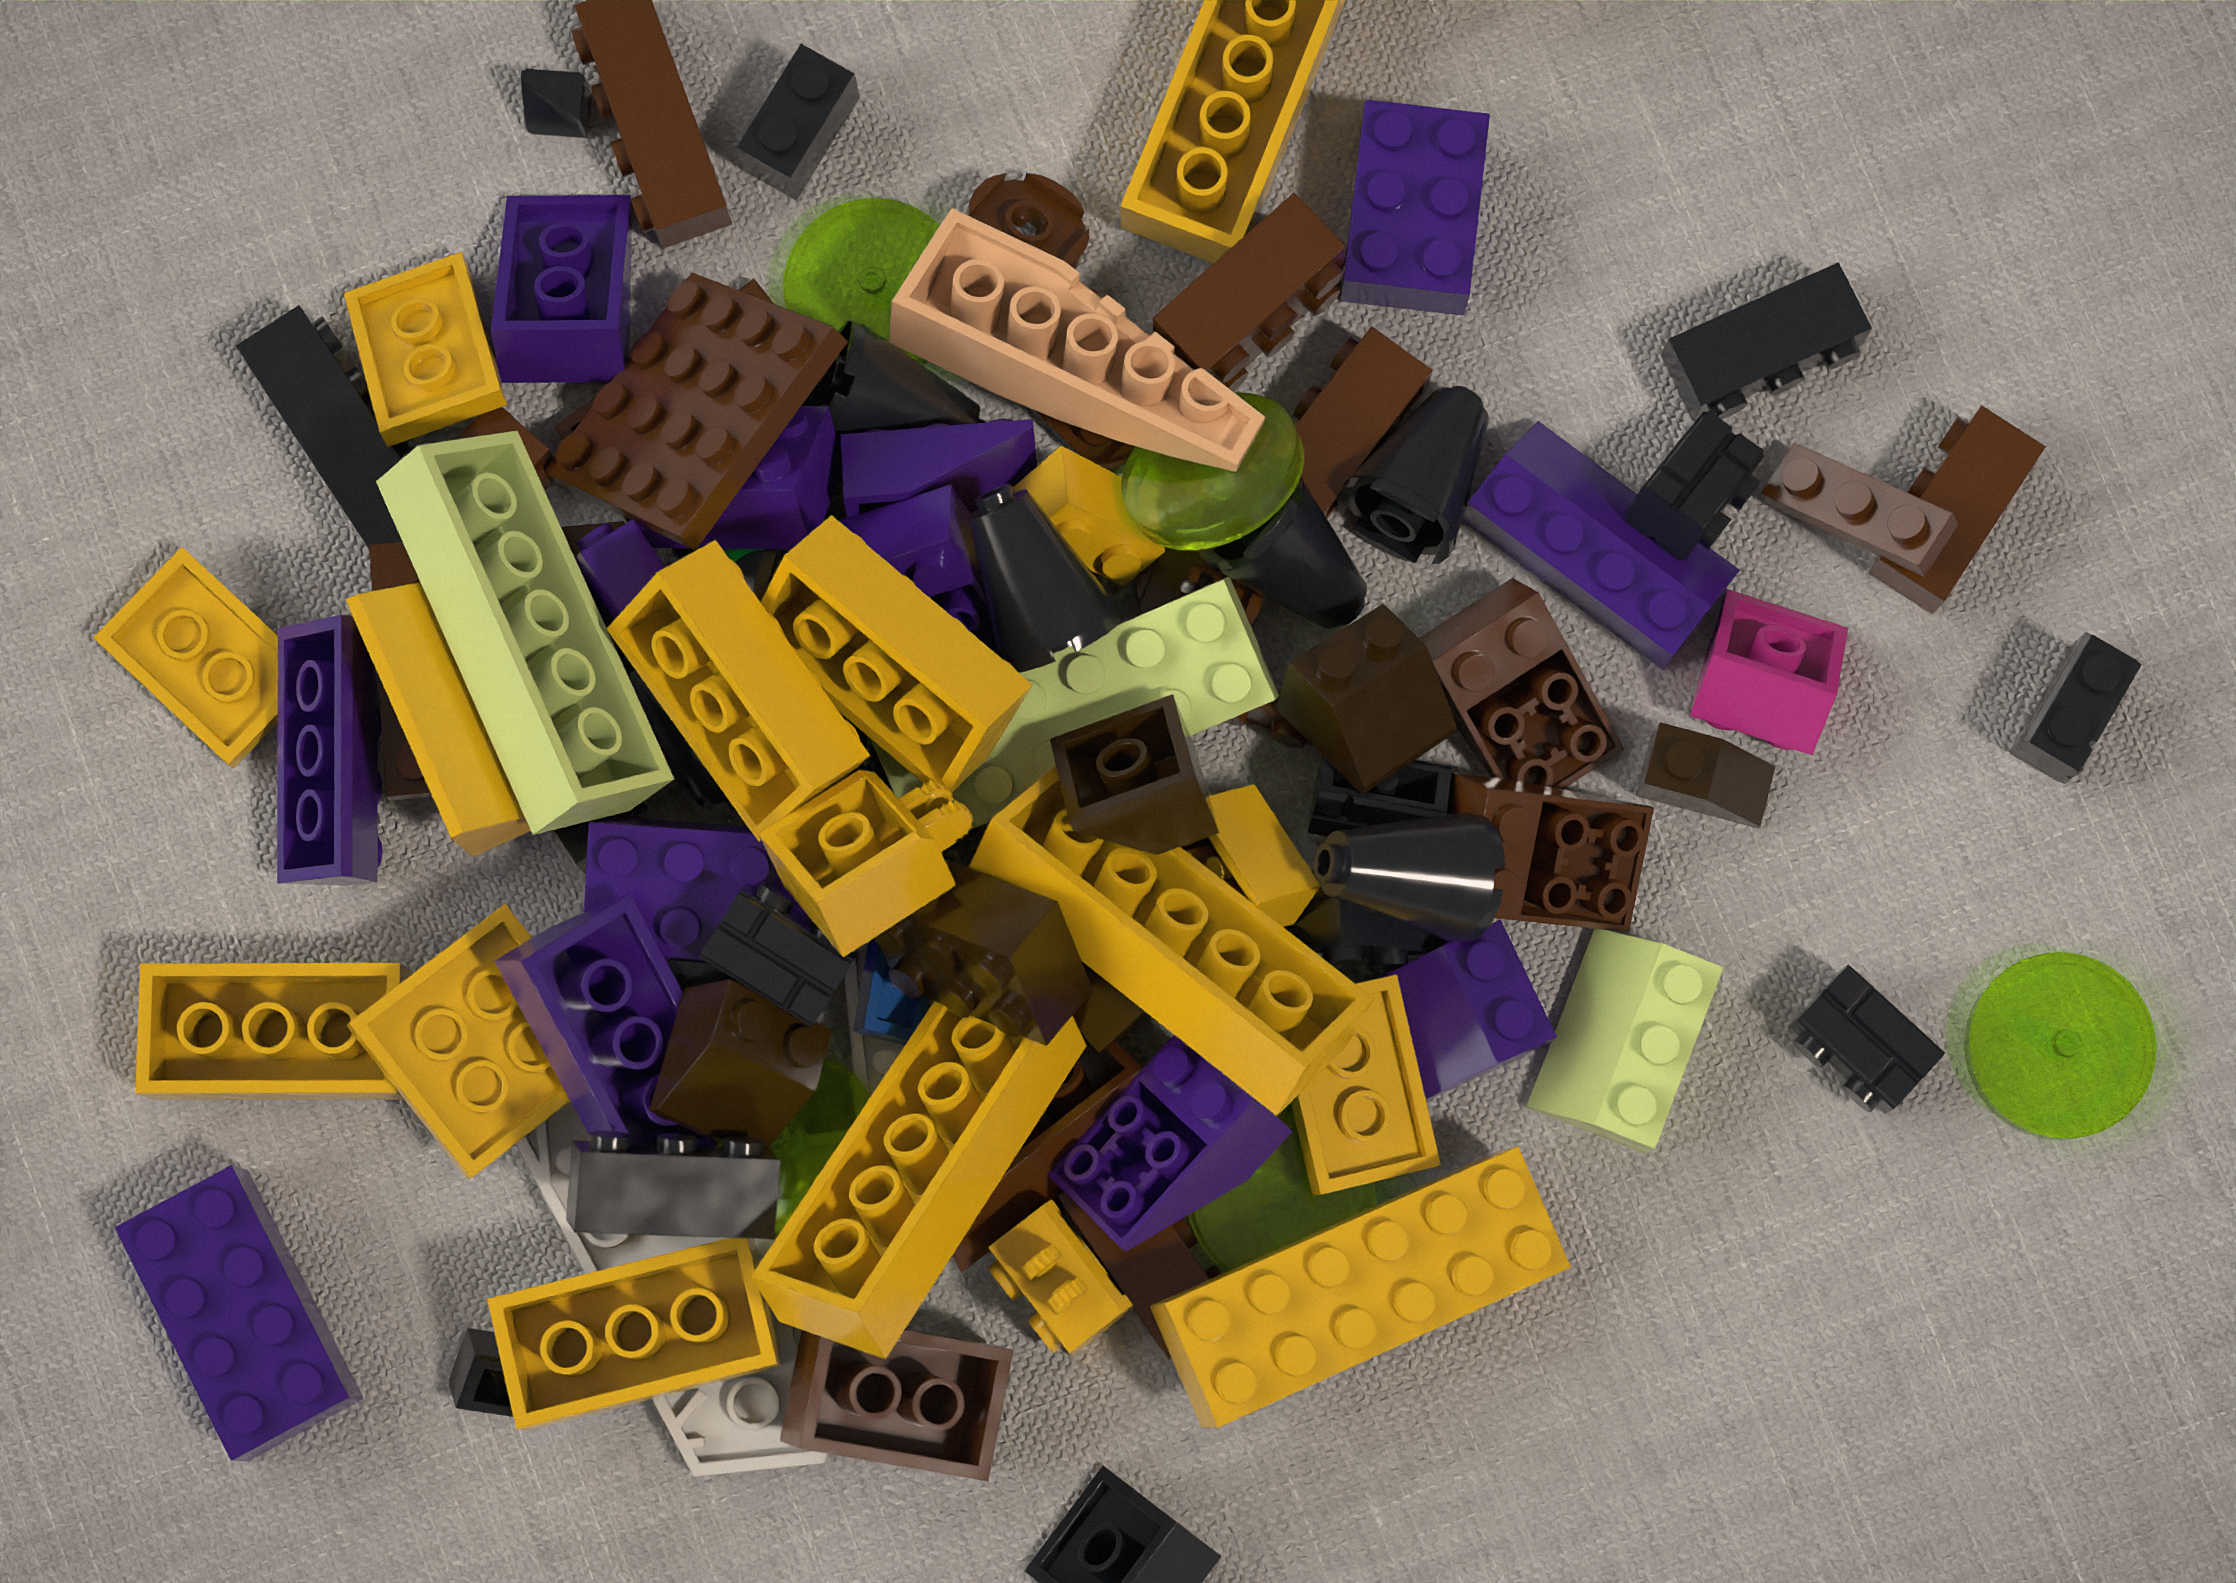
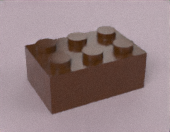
(1255, 294)
(920, 1408)

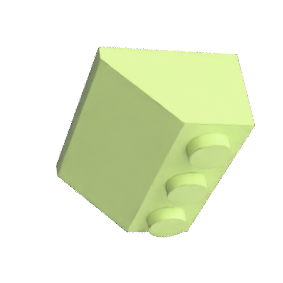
(1624, 1038)

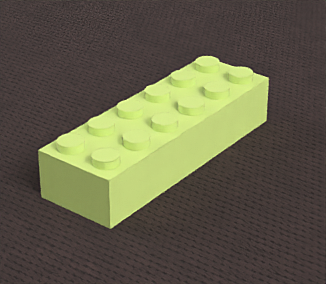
(524, 630)
(1186, 648)

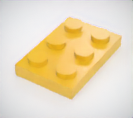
(424, 349)
(200, 655)
(1368, 1106)

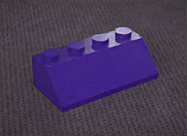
(1570, 530)
(327, 755)
(601, 1014)

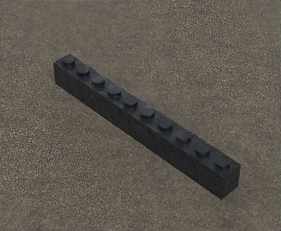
(344, 443)

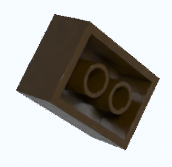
(990, 956)

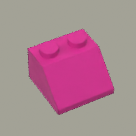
(1770, 673)

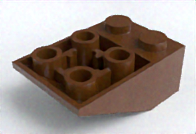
(1520, 690)
(1565, 851)

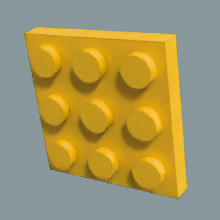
(464, 1048)

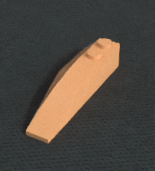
(1054, 345)

